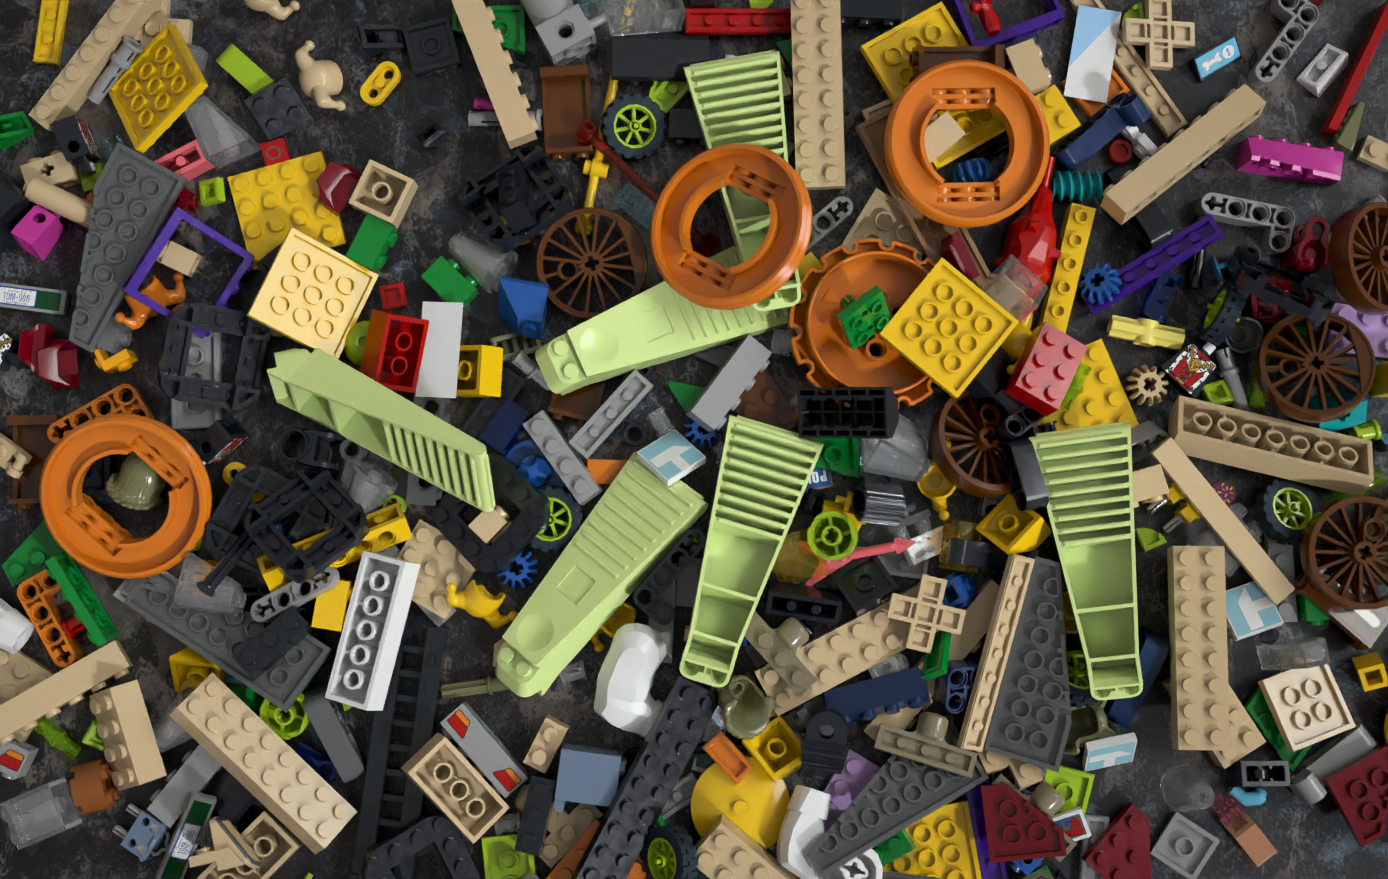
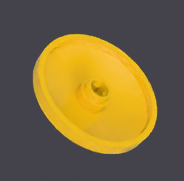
(752, 804)

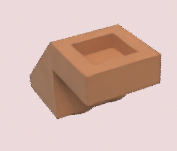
(1250, 839)

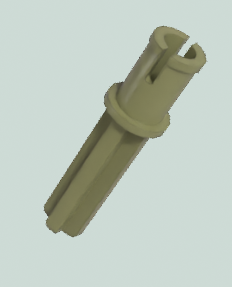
(472, 687)

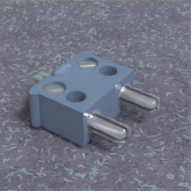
(146, 834)

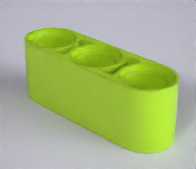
(243, 69)

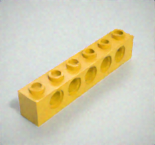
(1067, 269)
(386, 529)

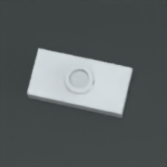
(926, 546)

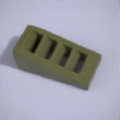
(1346, 135)
(512, 337)

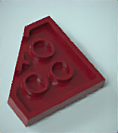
(1362, 794)
(1017, 827)
(1122, 847)

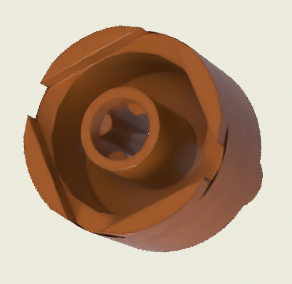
(93, 786)

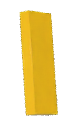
(50, 32)

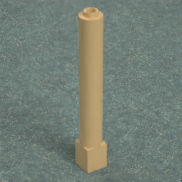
(78, 211)

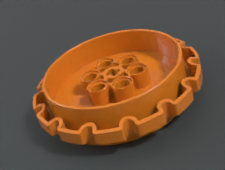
(820, 337)

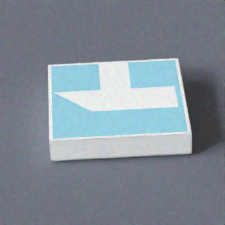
(671, 457)
(1250, 611)
(1109, 751)

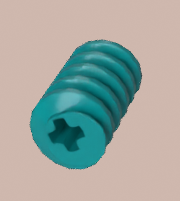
(1076, 185)

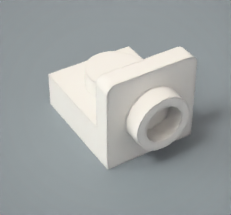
(890, 665)

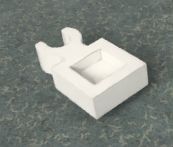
(1141, 143)

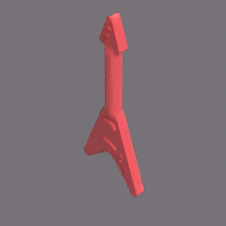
(898, 545)

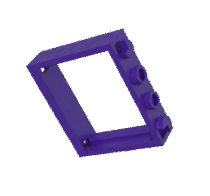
(1052, 18)
(157, 245)

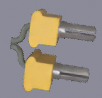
(1184, 514)

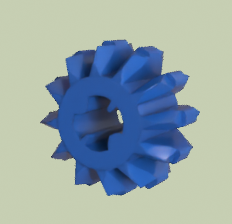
(973, 171)
(1107, 286)
(699, 436)
(525, 572)

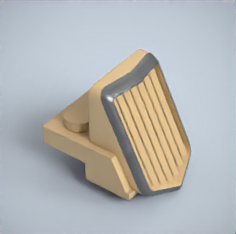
(229, 848)

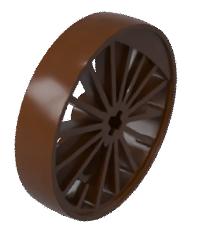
(1368, 240)
(636, 251)
(1327, 367)
(980, 437)
(1356, 563)

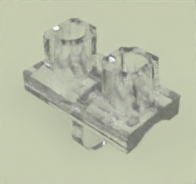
(920, 521)

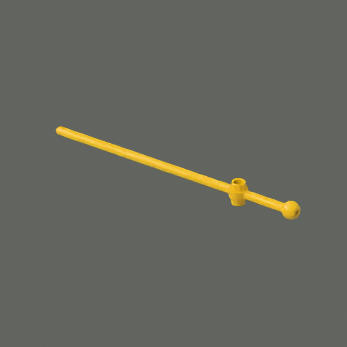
(596, 167)

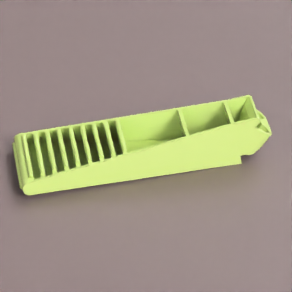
(743, 103)
(647, 332)
(383, 423)
(751, 512)
(1095, 540)
(595, 574)

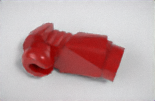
(987, 16)

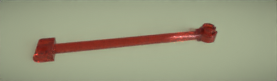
(587, 133)

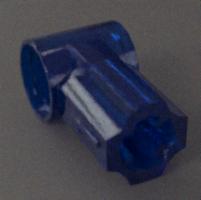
(316, 760)

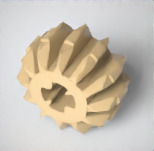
(1154, 389)

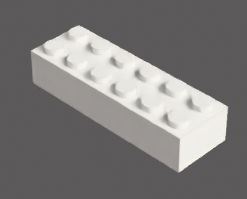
(372, 631)

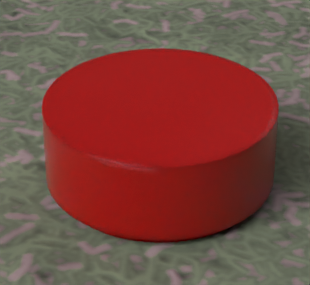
(1119, 151)

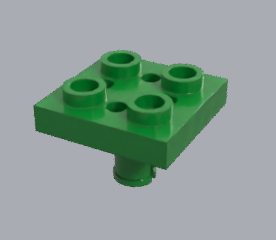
(863, 316)

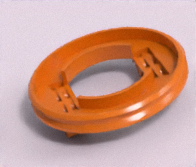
(964, 87)
(756, 174)
(92, 534)

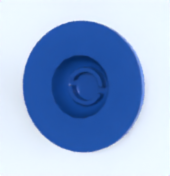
(534, 464)

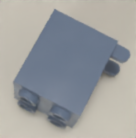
(588, 775)

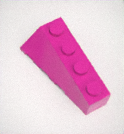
(1289, 160)

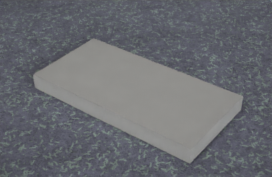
(202, 363)

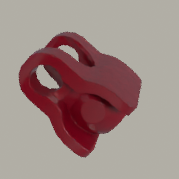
(1308, 251)

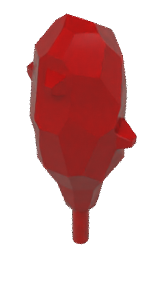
(1033, 232)

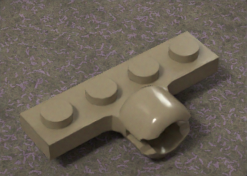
(779, 649)
(926, 745)
(1044, 799)

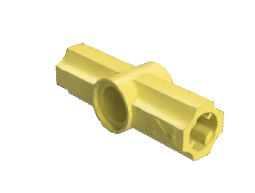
(1145, 332)

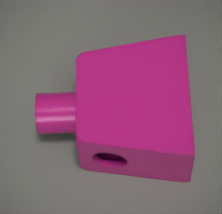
(38, 232)

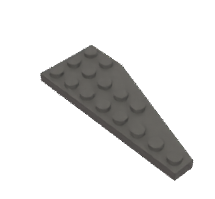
(125, 216)
(223, 635)
(1034, 695)
(888, 804)

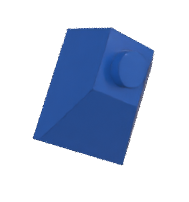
(523, 306)

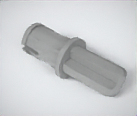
(529, 367)

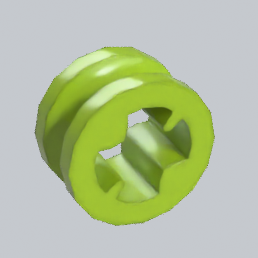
(399, 499)

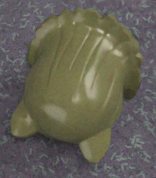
(136, 484)
(744, 706)
(1086, 726)

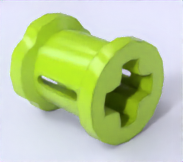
(1366, 431)

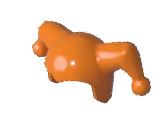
(156, 292)

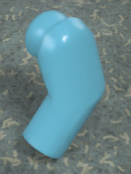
(1251, 798)

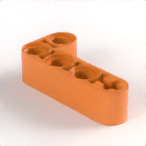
(93, 410)
(45, 627)

